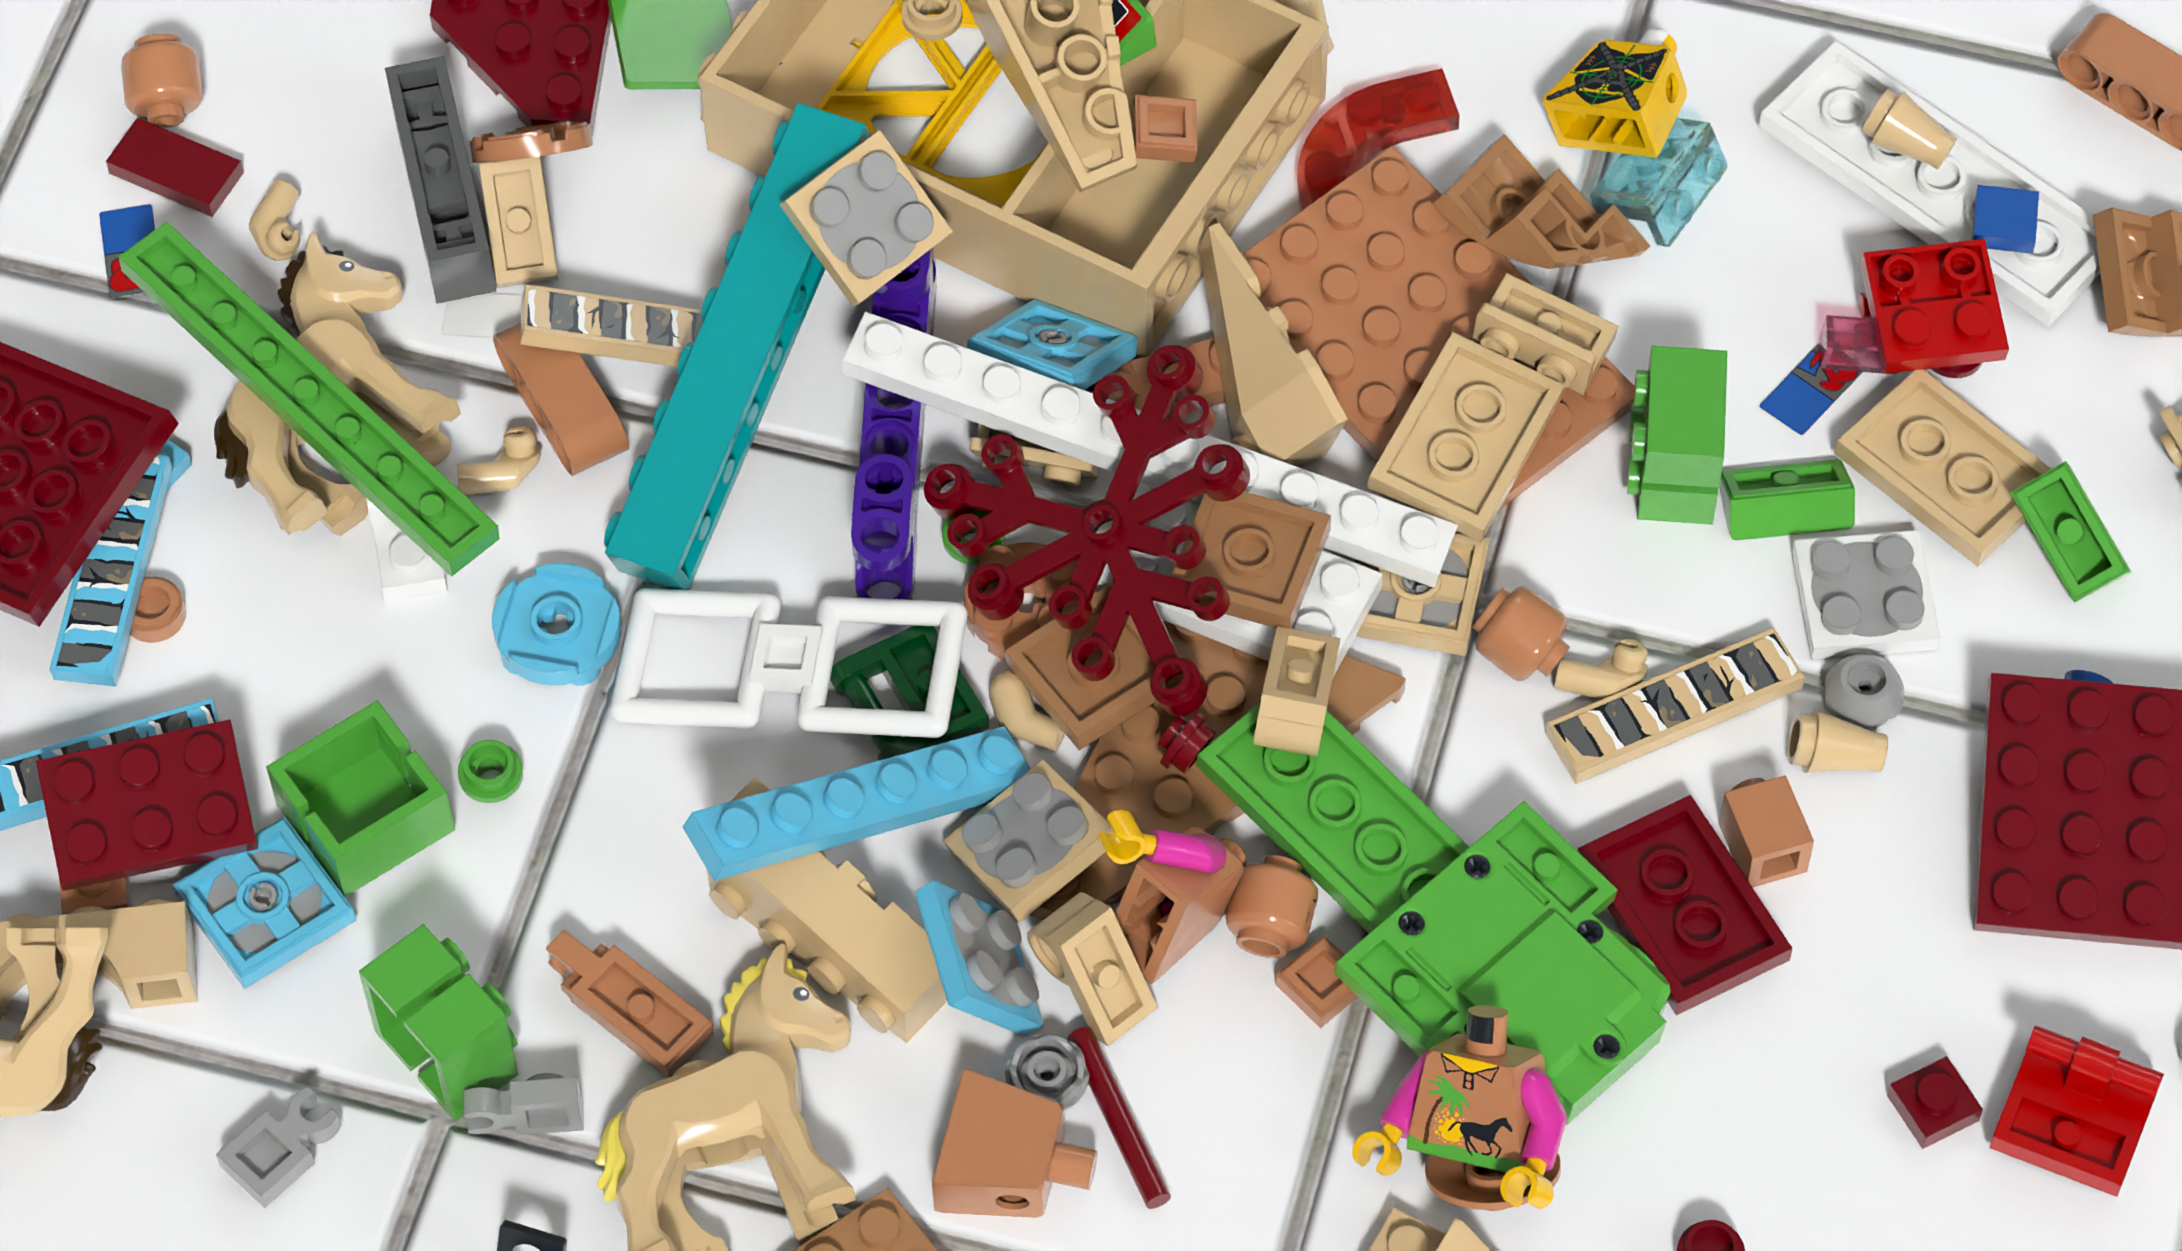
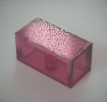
(1849, 345)

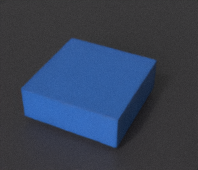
(2006, 218)

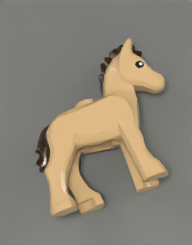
(323, 305)
(52, 1050)

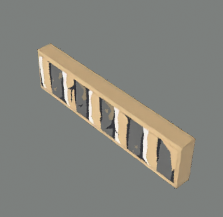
(606, 325)
(1674, 705)

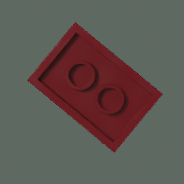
(146, 805)
(1687, 904)

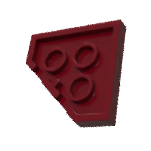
(532, 52)

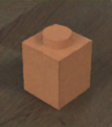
(1766, 830)

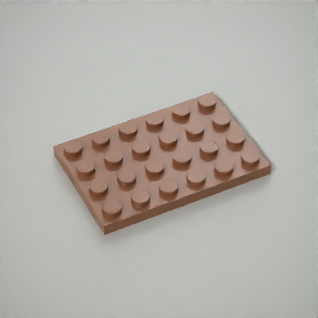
(1377, 291)

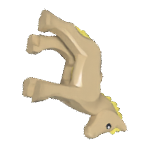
(730, 1115)

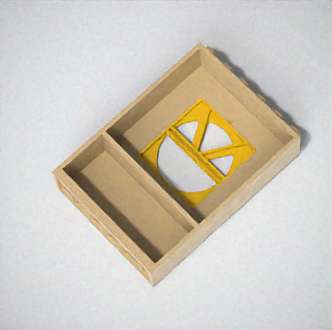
(1105, 253)

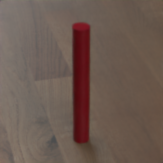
(1121, 1121)

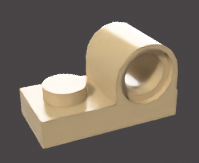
(518, 221)
(1296, 691)
(1091, 955)

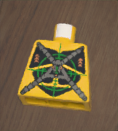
(1620, 97)

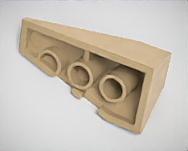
(1068, 77)
(1272, 395)

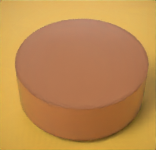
(158, 611)

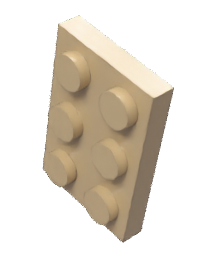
(1466, 436)
(1942, 464)

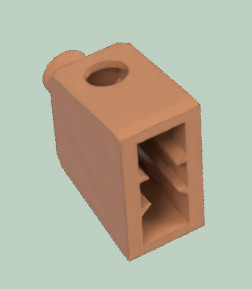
(1005, 1152)

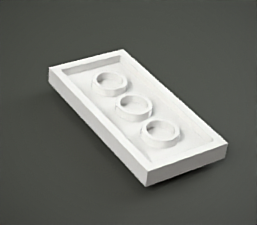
(1332, 606)

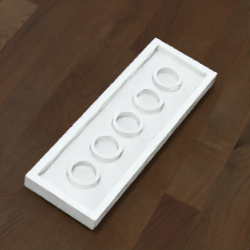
(1823, 123)

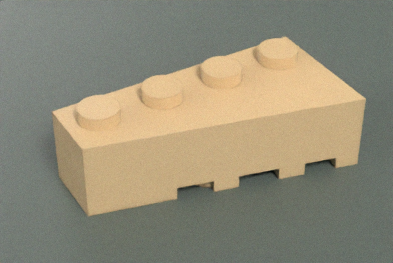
(840, 934)

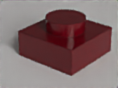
(1934, 1102)

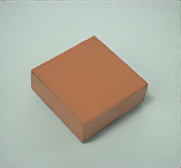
(1164, 128)
(1312, 982)

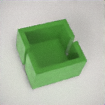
(1678, 434)
(355, 801)
(434, 1010)

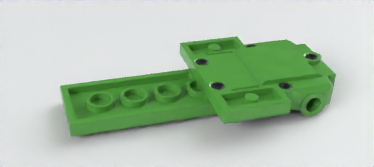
(1451, 920)

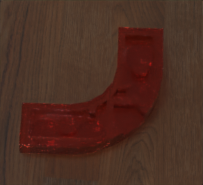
(1371, 122)

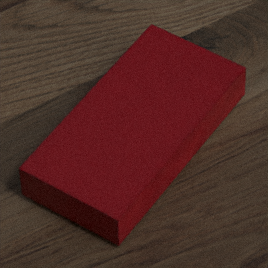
(174, 167)

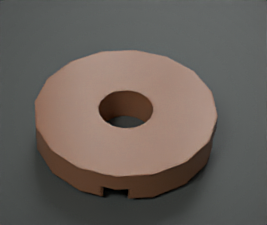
(531, 142)

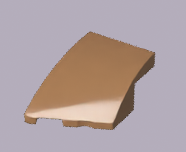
(1534, 219)
(2141, 271)

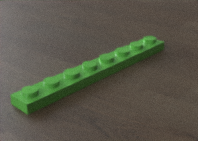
(310, 399)

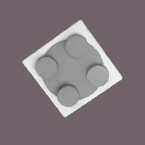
(1866, 594)

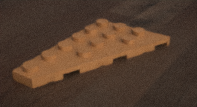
(1126, 760)

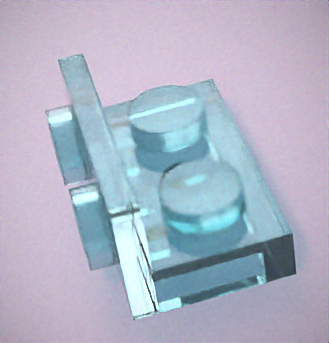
(1668, 187)

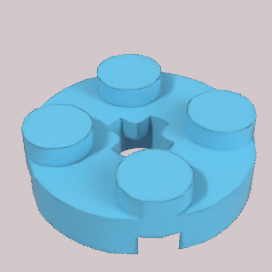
(561, 657)

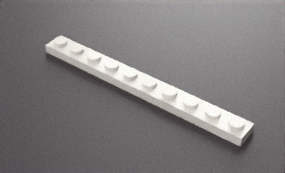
(1072, 424)

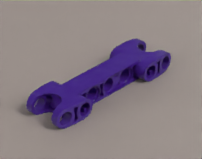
(884, 483)

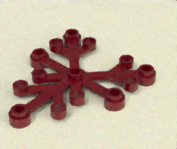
(1133, 588)

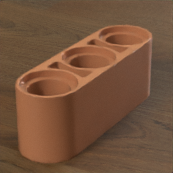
(2127, 75)
(563, 401)

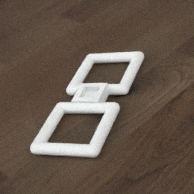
(789, 661)

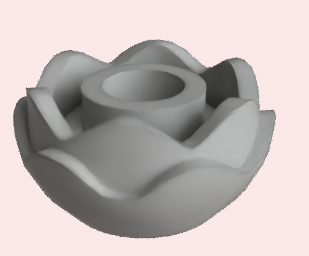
(1858, 707)
(1053, 1056)

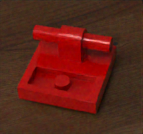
(1933, 306)
(2076, 1110)

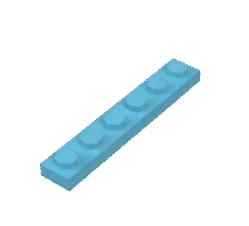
(854, 803)

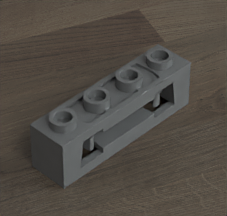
(440, 180)

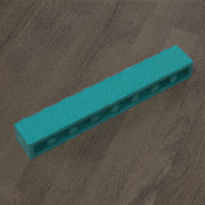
(729, 367)

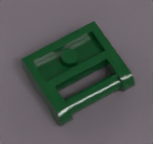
(907, 666)

